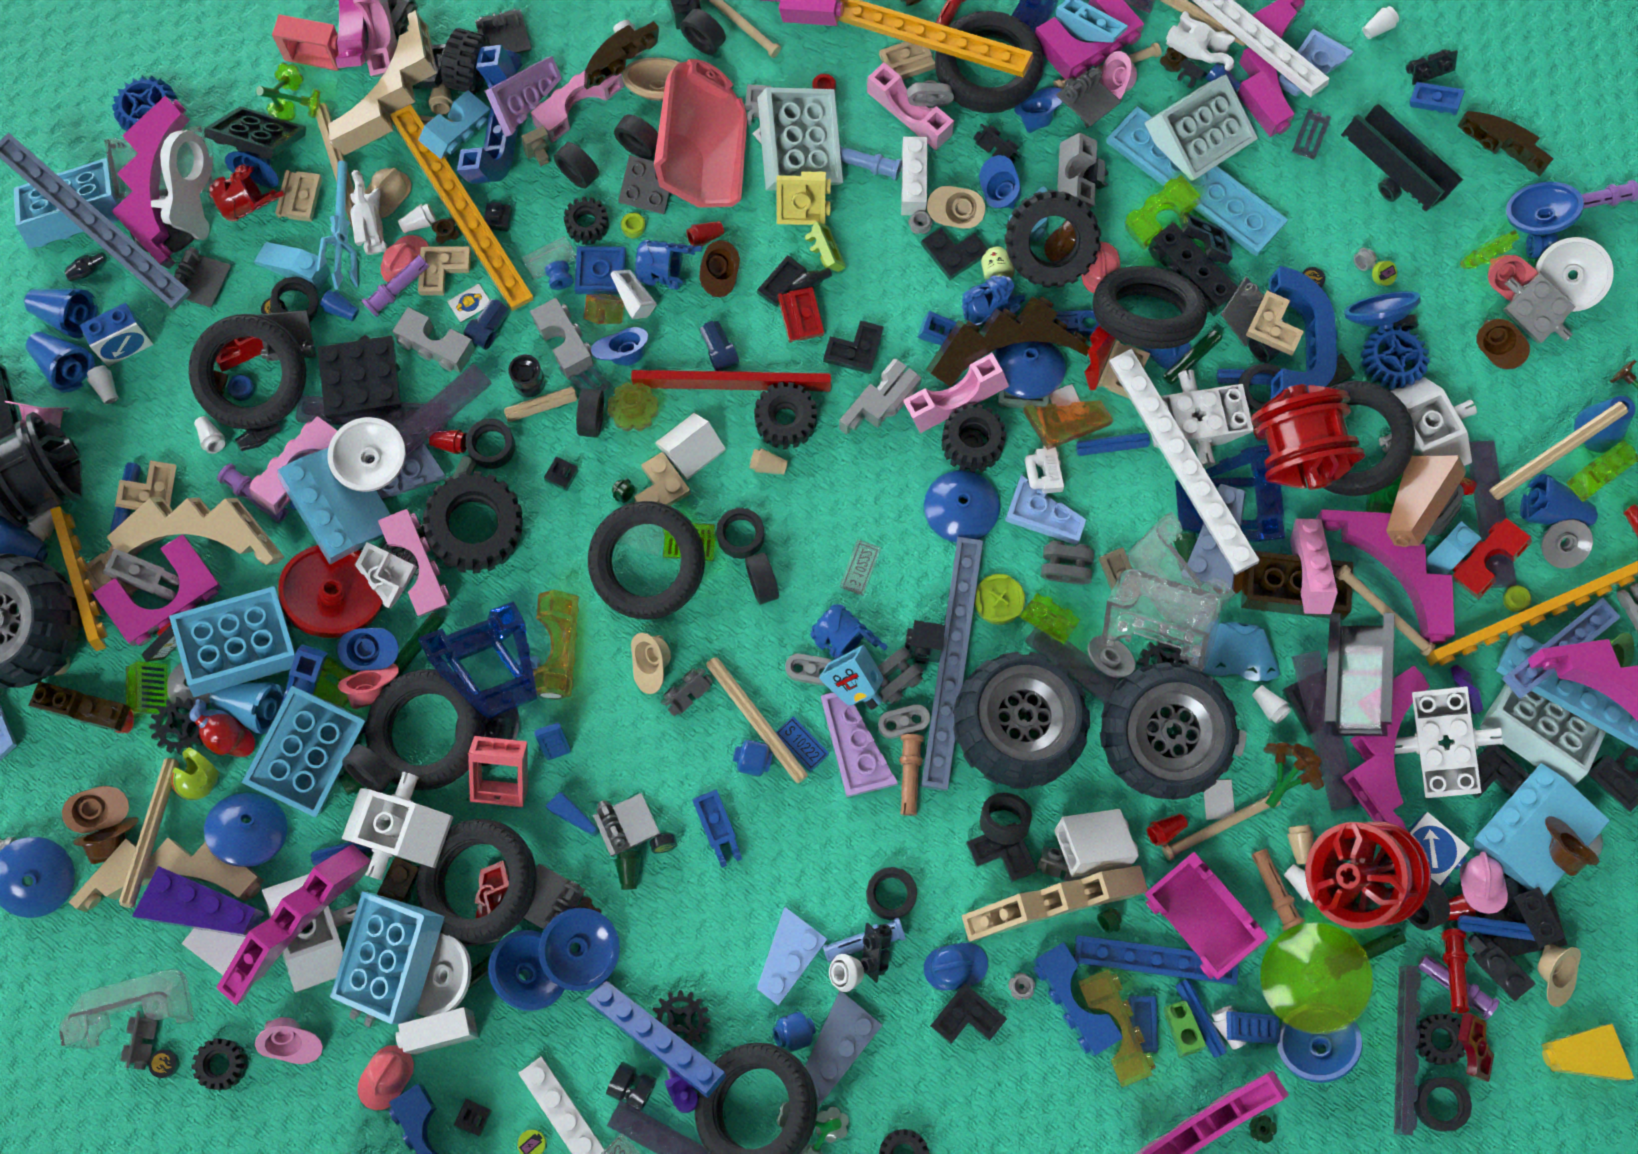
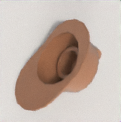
(95, 809)

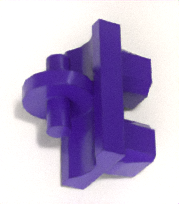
(681, 1093)

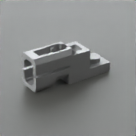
(885, 400)

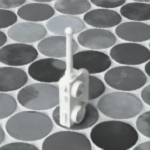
(1048, 461)

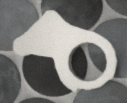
(183, 204)

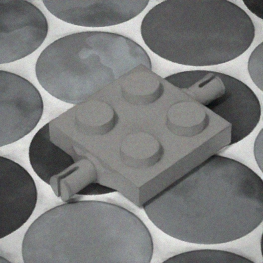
(1539, 308)

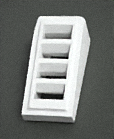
(634, 295)

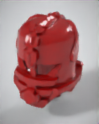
(240, 195)

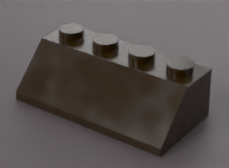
(1277, 586)

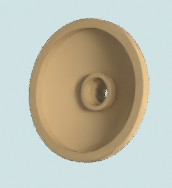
(648, 77)

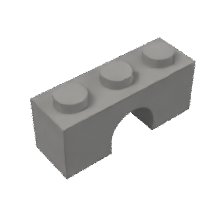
(1074, 158)
(554, 321)
(450, 352)

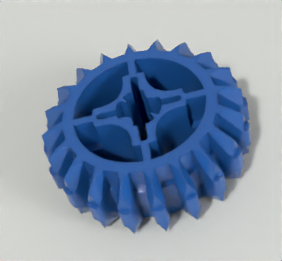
(142, 96)
(1400, 349)

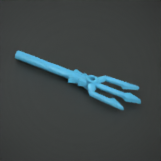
(339, 230)

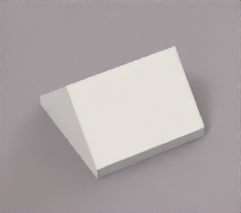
(691, 445)

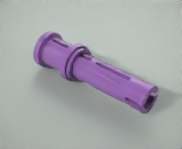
(1612, 195)
(387, 292)
(240, 486)
(1476, 998)

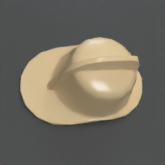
(393, 187)
(956, 207)
(649, 660)
(1559, 970)

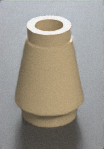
(440, 100)
(766, 462)
(1301, 842)

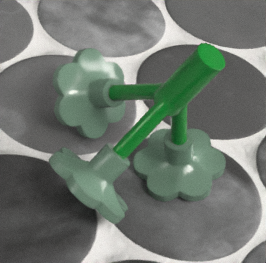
(830, 1126)

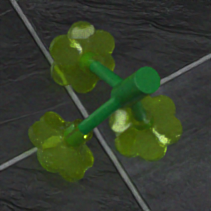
(288, 78)

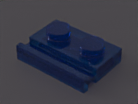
(1035, 12)

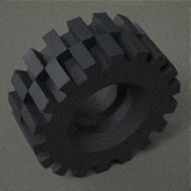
(780, 399)

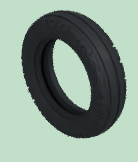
(992, 98)
(1146, 331)
(202, 371)
(1401, 446)
(602, 549)
(385, 709)
(518, 895)
(800, 1090)

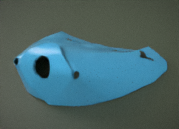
(1241, 648)

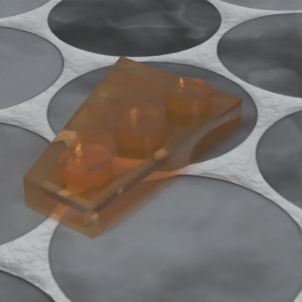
(1065, 423)

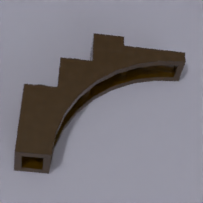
(966, 345)

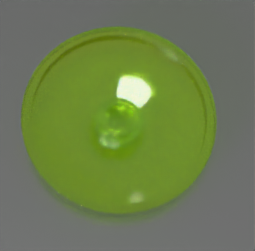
(1316, 978)

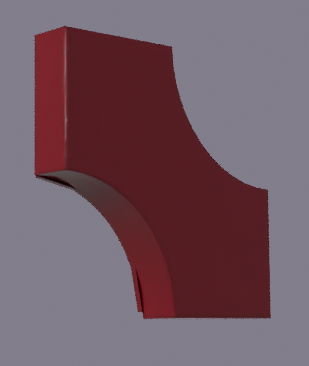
(1473, 1037)

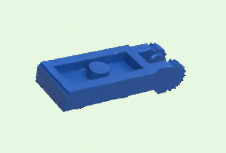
(716, 824)

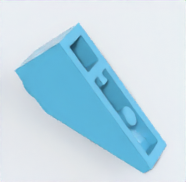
(1088, 23)
(292, 263)

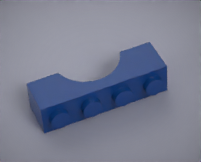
(306, 669)
(1094, 1030)
(414, 1112)

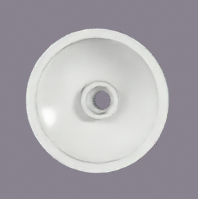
(1590, 263)
(356, 444)
(440, 993)

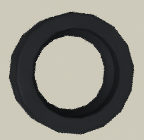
(703, 31)
(636, 136)
(576, 165)
(295, 284)
(1248, 375)
(590, 413)
(485, 426)
(740, 514)
(762, 578)
(368, 768)
(1000, 833)
(903, 876)
(1438, 909)
(1463, 1100)

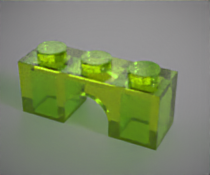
(1175, 196)
(1603, 470)

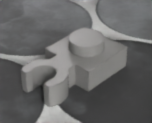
(753, 92)

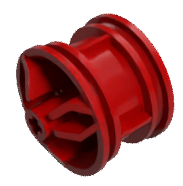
(1307, 436)
(1337, 884)

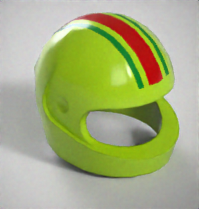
(197, 779)

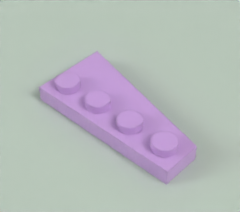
(522, 92)
(856, 753)

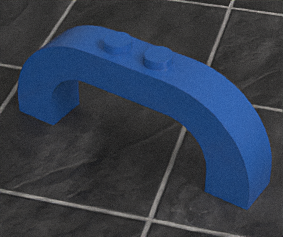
(496, 157)
(1320, 329)

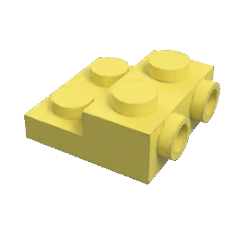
(803, 198)

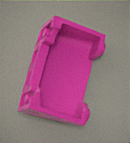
(1206, 916)

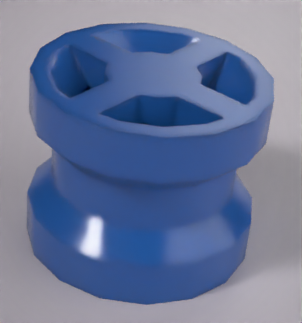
(558, 275)

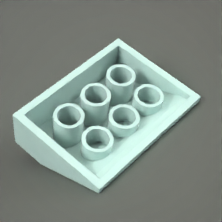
(1202, 128)
(799, 133)
(1545, 733)

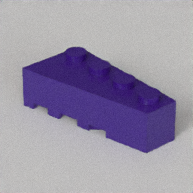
(185, 903)

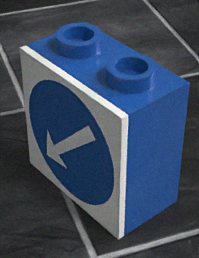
(116, 334)
(1442, 847)

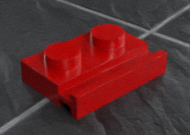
(800, 314)

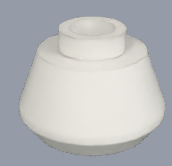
(846, 972)

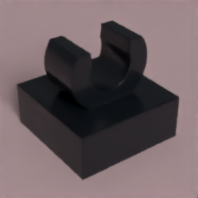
(1192, 71)
(1095, 173)
(498, 216)
(561, 473)
(472, 1117)

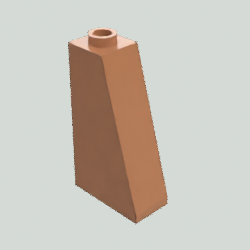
(1422, 496)

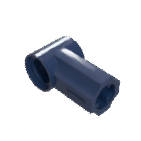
(484, 328)
(720, 351)

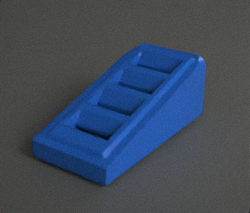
(938, 321)
(552, 741)
(565, 809)
(1253, 1027)

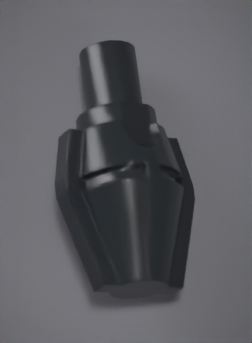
(84, 266)
(810, 279)
(256, 437)

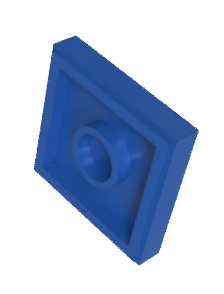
(595, 267)

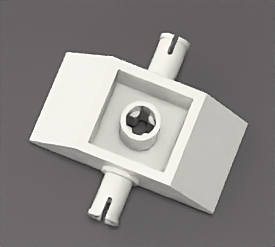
(1208, 415)
(1435, 421)
(1451, 768)
(396, 827)
(314, 955)

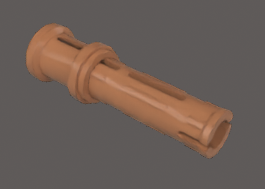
(911, 761)
(1282, 901)

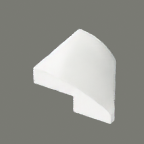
(385, 573)

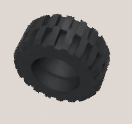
(1076, 262)
(473, 489)

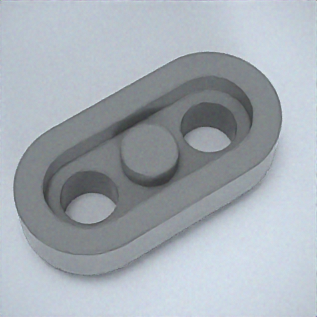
(930, 94)
(811, 667)
(903, 721)

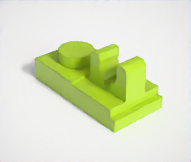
(826, 245)

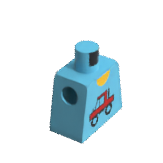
(854, 678)

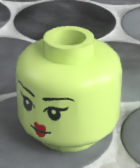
(997, 263)

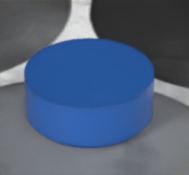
(241, 387)

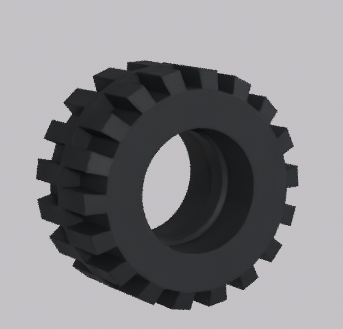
(460, 60)
(978, 420)

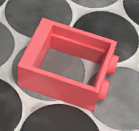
(306, 42)
(501, 753)

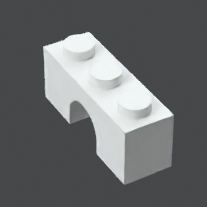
(914, 175)

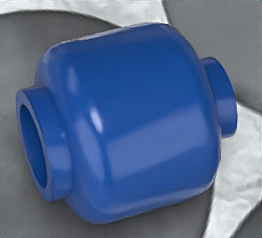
(752, 758)
(794, 1031)

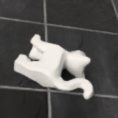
(1194, 38)
(365, 217)

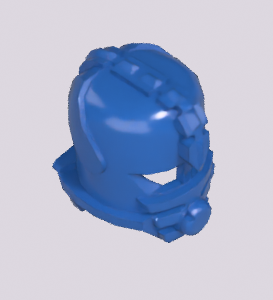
(663, 261)
(982, 299)
(842, 631)

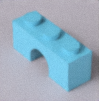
(445, 136)

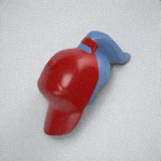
(221, 731)

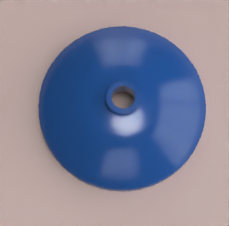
(1545, 208)
(1383, 309)
(1031, 376)
(950, 517)
(241, 842)
(51, 875)
(596, 951)
(517, 955)
(1301, 1057)

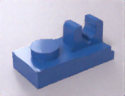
(1436, 98)

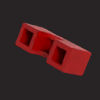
(1504, 540)

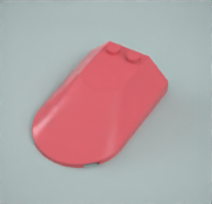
(701, 136)

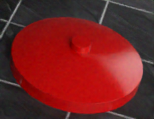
(325, 596)

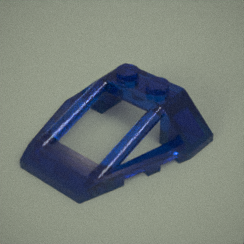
(1269, 497)
(451, 648)

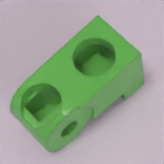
(1184, 1029)

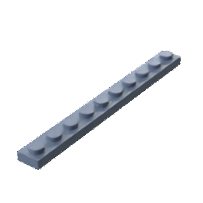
(92, 222)
(952, 663)

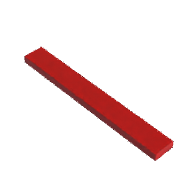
(729, 380)

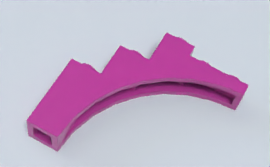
(1219, 1117)

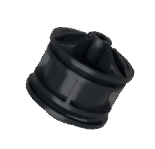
(37, 469)

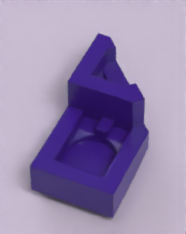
(1462, 679)

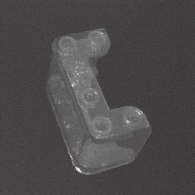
(1163, 613)

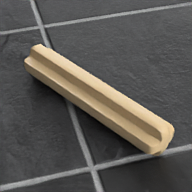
(540, 404)

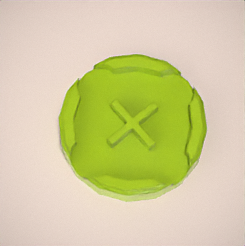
(999, 599)

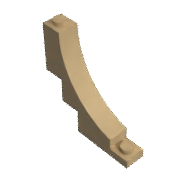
(371, 116)
(226, 523)
(171, 856)
(1054, 901)

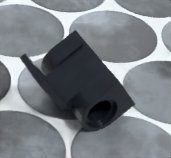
(1616, 779)

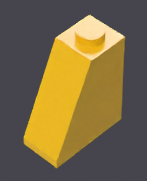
(1590, 1054)

